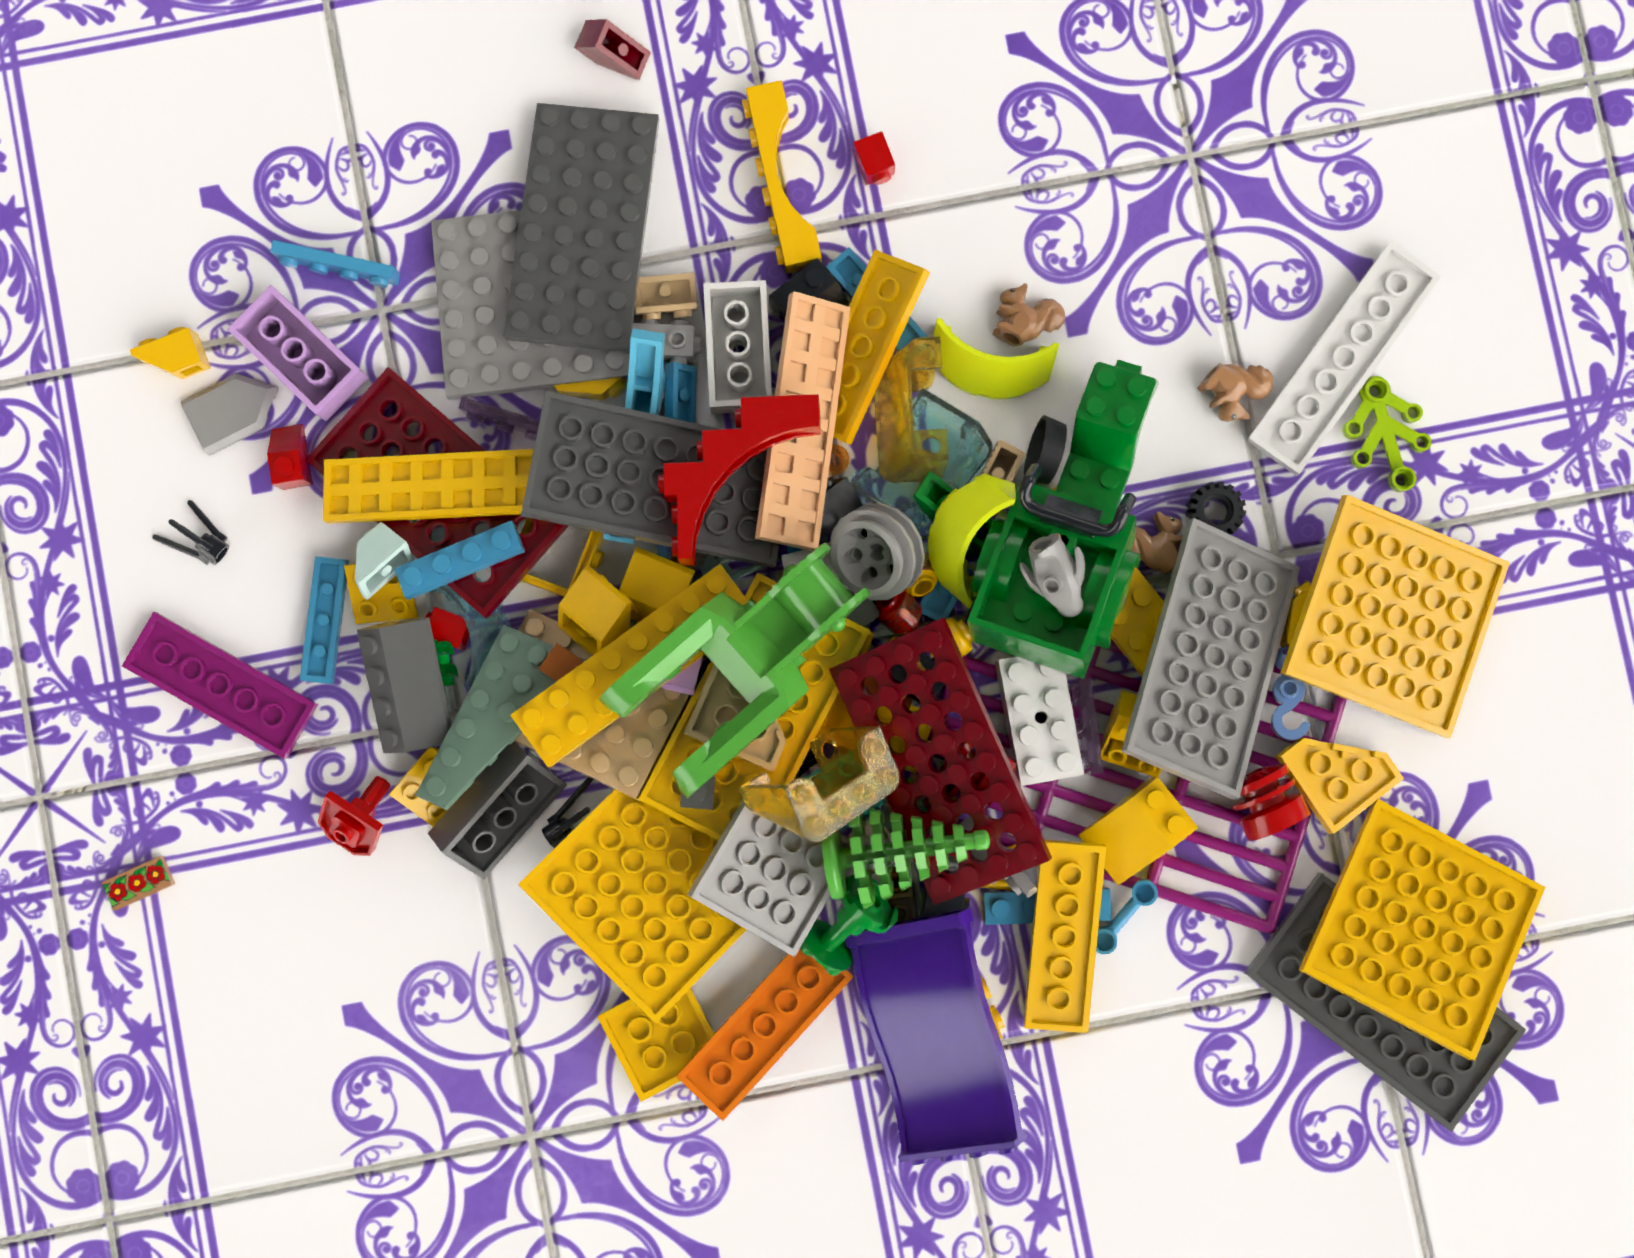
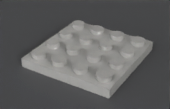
(765, 880)

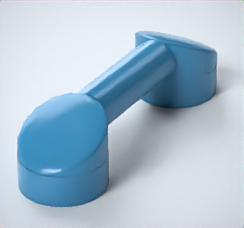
(1143, 893)

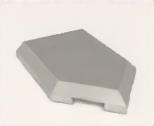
(229, 411)

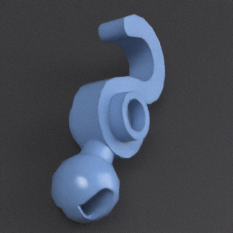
(1288, 694)

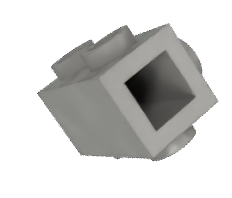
(680, 339)

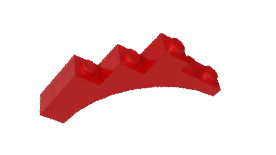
(693, 485)

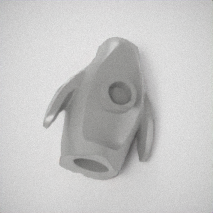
(1056, 574)

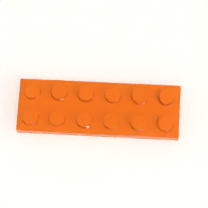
(760, 1031)

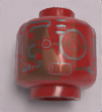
(900, 613)

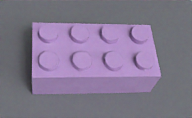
(298, 353)

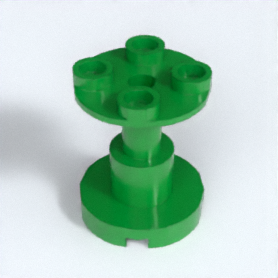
(828, 942)

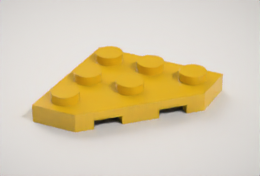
(1338, 778)

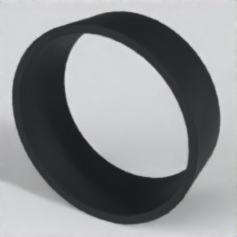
(1046, 448)

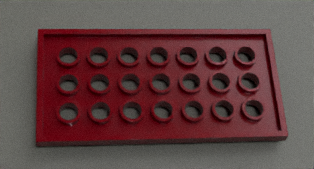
(434, 427)
(946, 741)

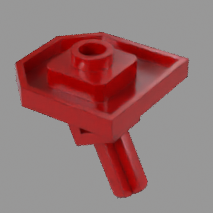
(353, 823)

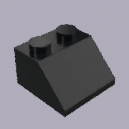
(811, 281)

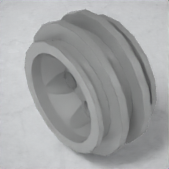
(867, 560)

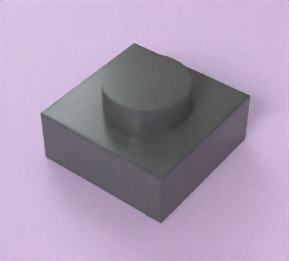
(702, 798)

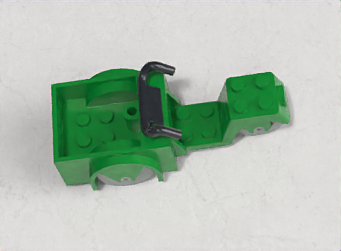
(1086, 515)

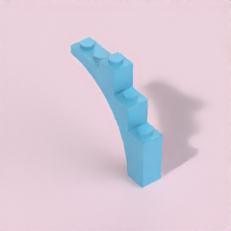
(645, 381)

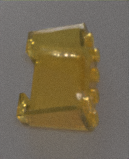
(898, 443)
(847, 786)

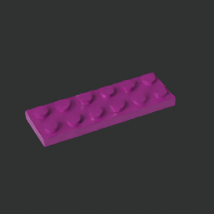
(220, 685)

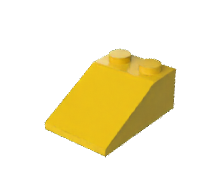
(1139, 829)

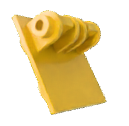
(384, 605)
(408, 786)

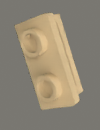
(666, 295)

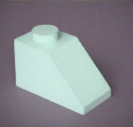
(377, 557)

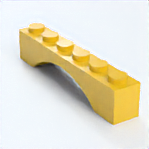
(769, 115)

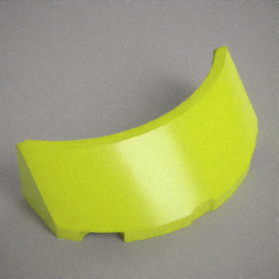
(991, 374)
(957, 523)

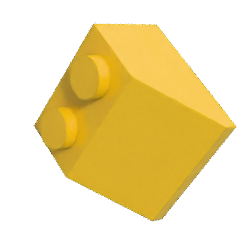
(653, 582)

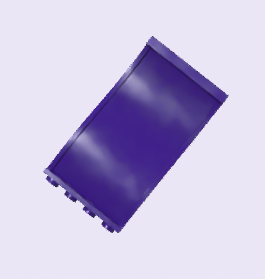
(937, 1039)

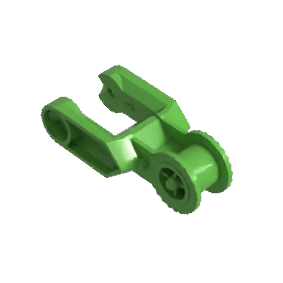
(753, 648)

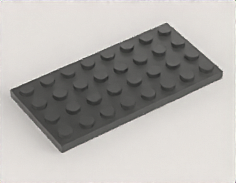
(582, 227)
(601, 469)
(1413, 1065)

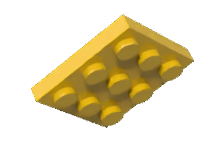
(656, 1051)

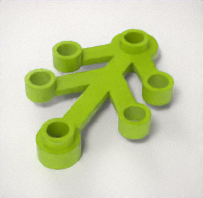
(1386, 429)

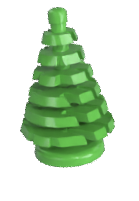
(881, 853)

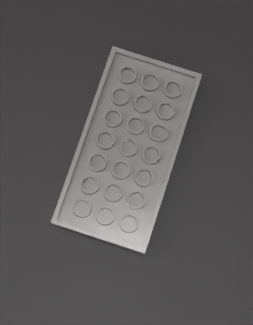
(1211, 659)

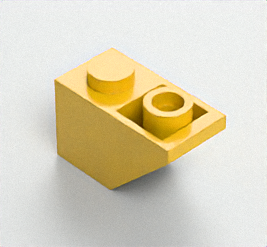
(176, 353)

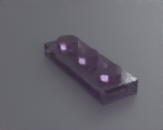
(504, 419)
(1086, 725)

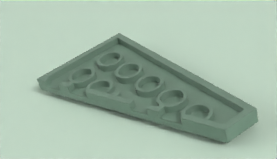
(484, 720)

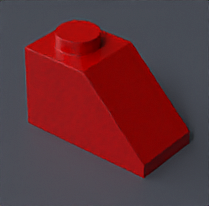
(287, 458)

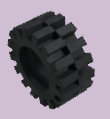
(1224, 494)

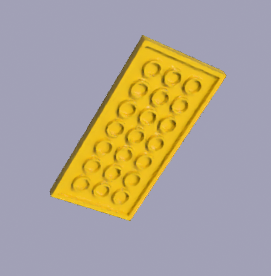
(798, 725)

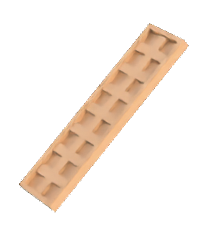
(799, 468)

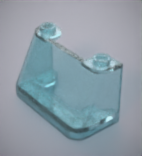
(967, 452)

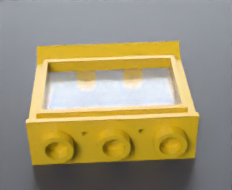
(565, 559)

